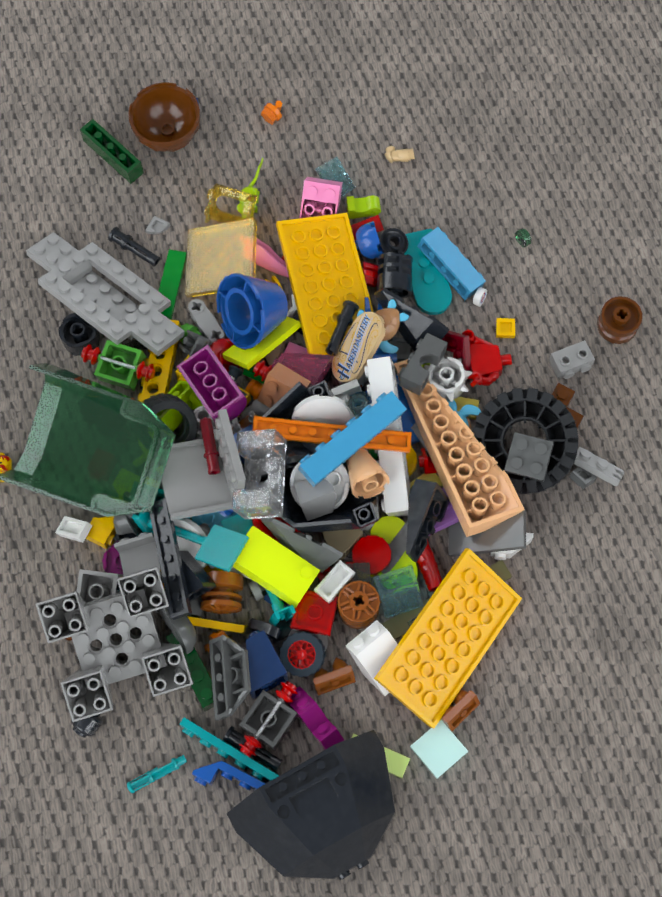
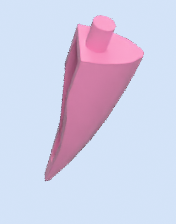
(269, 259)

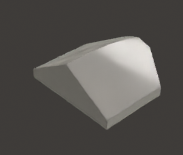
(315, 500)

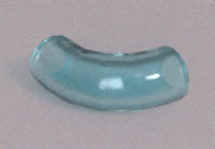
(358, 402)

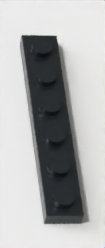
(170, 561)

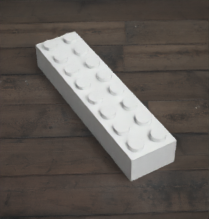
(396, 494)

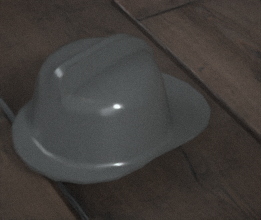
(125, 524)

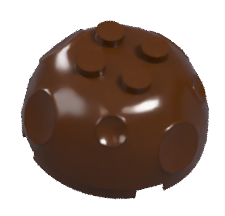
(164, 117)

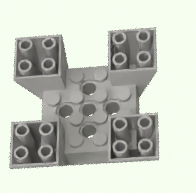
(89, 689)

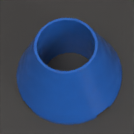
(250, 308)

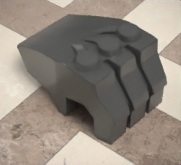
(193, 343)

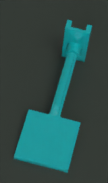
(242, 526)
(217, 549)

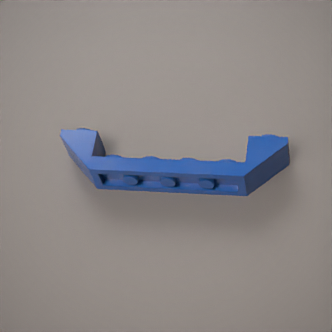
(208, 774)

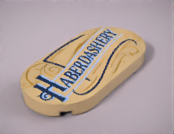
(358, 347)

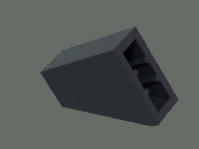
(196, 578)

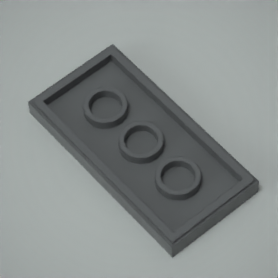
(502, 537)

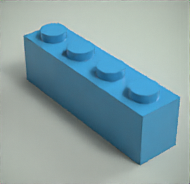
(451, 263)

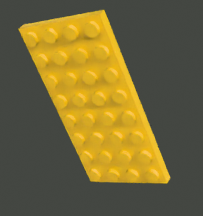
(322, 273)
(448, 638)

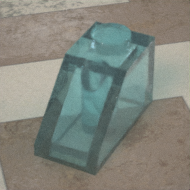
(334, 171)

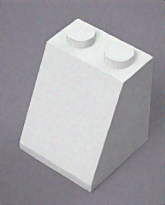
(371, 651)

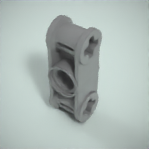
(205, 320)

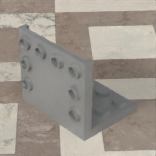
(186, 479)

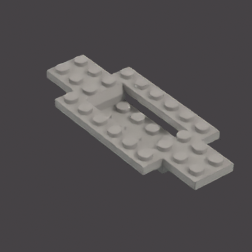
(97, 301)

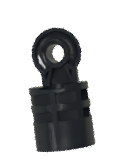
(393, 266)

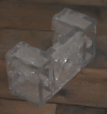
(263, 454)

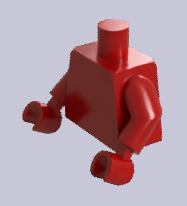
(485, 360)

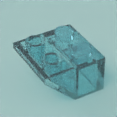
(398, 591)

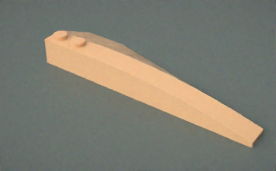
(472, 479)

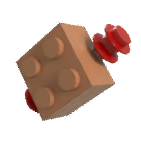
(277, 382)

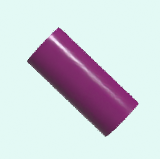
(212, 384)

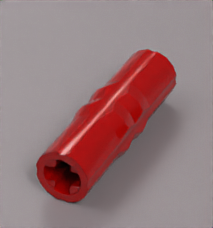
(429, 569)

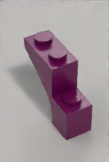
(315, 719)

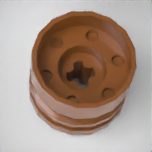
(223, 597)
(364, 614)

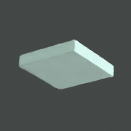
(439, 749)

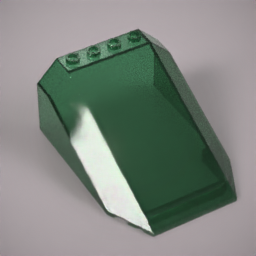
(93, 447)

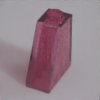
(310, 366)

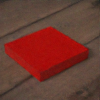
(314, 614)

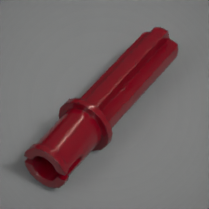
(211, 453)

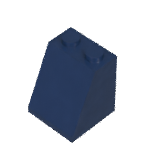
(264, 664)

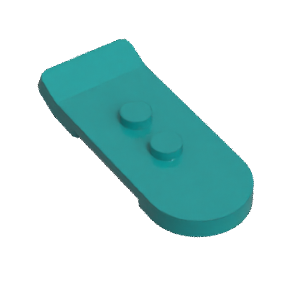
(429, 286)

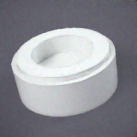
(479, 296)

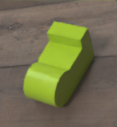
(363, 207)

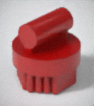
(370, 274)

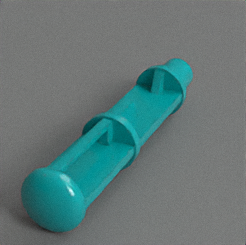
(156, 774)

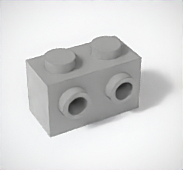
(572, 360)

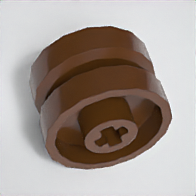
(619, 320)

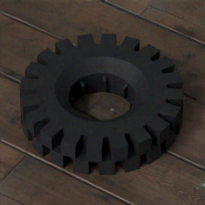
(534, 407)

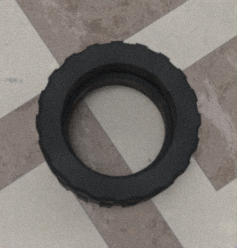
(189, 421)

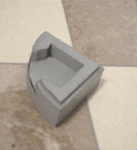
(157, 225)

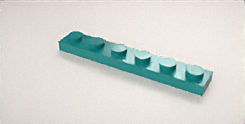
(226, 750)

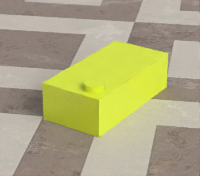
(275, 567)

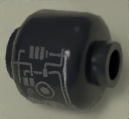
(87, 726)

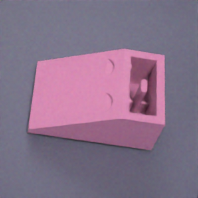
(320, 197)

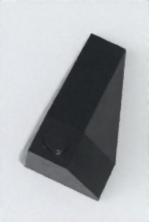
(417, 325)
(425, 509)

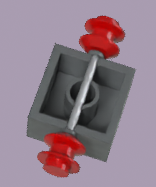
(268, 719)

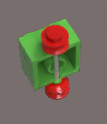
(119, 364)

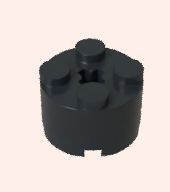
(77, 334)

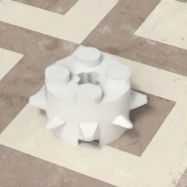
(448, 378)

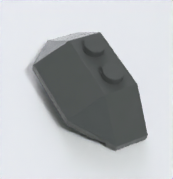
(229, 675)

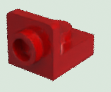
(426, 463)

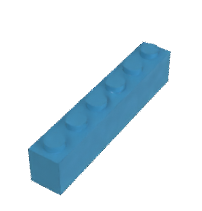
(352, 438)

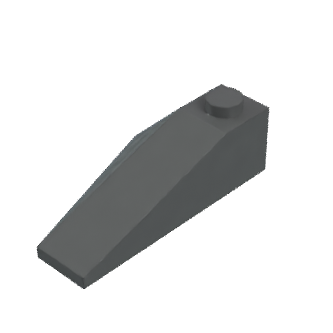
(315, 553)

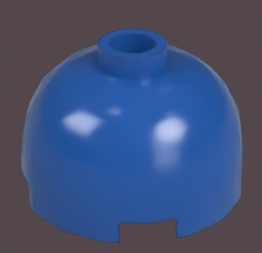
(368, 241)

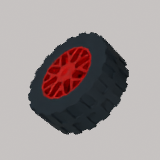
(302, 654)

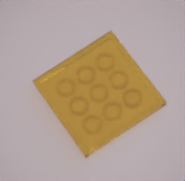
(217, 253)

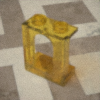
(213, 212)

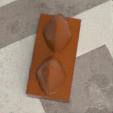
(339, 677)
(465, 704)

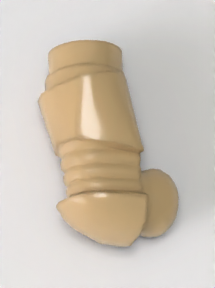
(402, 155)

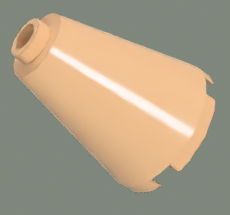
(365, 475)

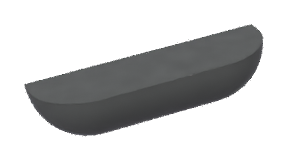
(181, 629)

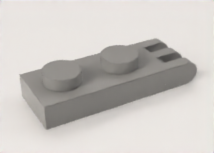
(598, 466)

